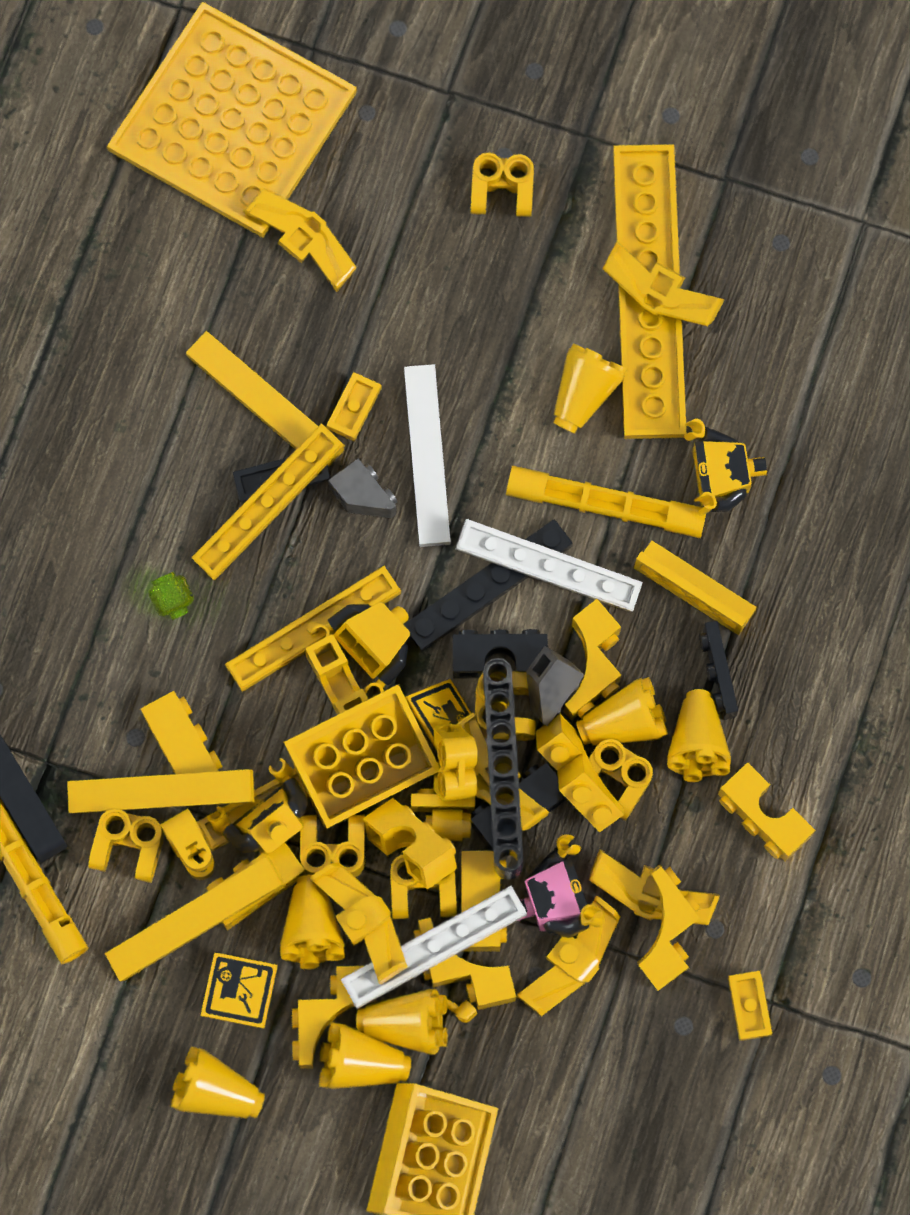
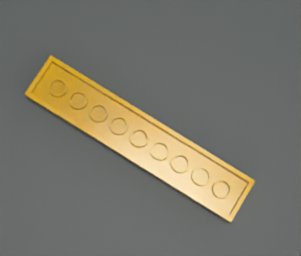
(649, 342)

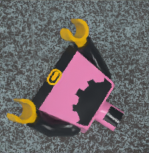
(557, 895)

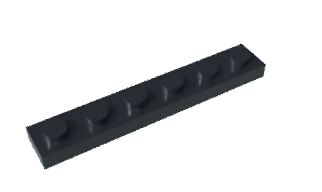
(477, 592)

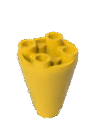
(584, 386)
(625, 716)
(699, 740)
(311, 927)
(407, 1021)
(359, 1060)
(214, 1088)

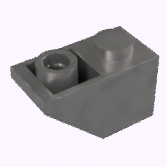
(361, 493)
(550, 683)

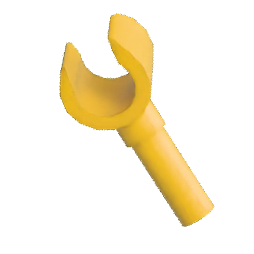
(464, 1012)

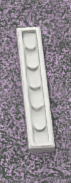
(427, 455)
(548, 565)
(439, 944)

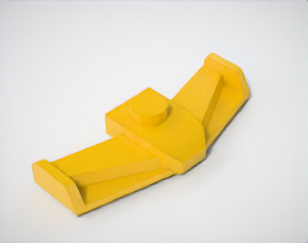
(304, 235)
(660, 289)
(530, 810)
(641, 891)
(363, 918)
(574, 962)

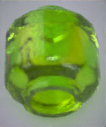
(171, 595)

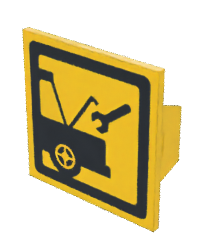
(438, 706)
(239, 990)

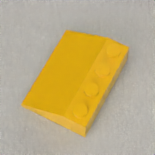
(361, 756)
(431, 1154)

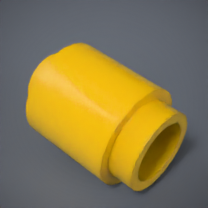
(450, 823)

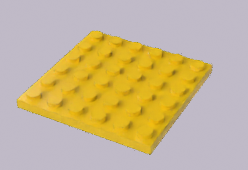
(231, 117)

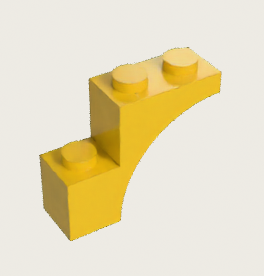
(596, 631)
(576, 776)
(663, 959)
(488, 984)
(315, 1016)

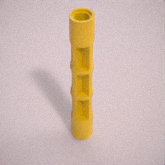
(542, 487)
(38, 893)

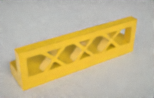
(694, 587)

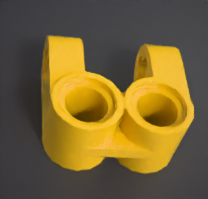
(502, 179)
(524, 726)
(457, 762)
(619, 772)
(127, 837)
(187, 841)
(333, 852)
(400, 886)

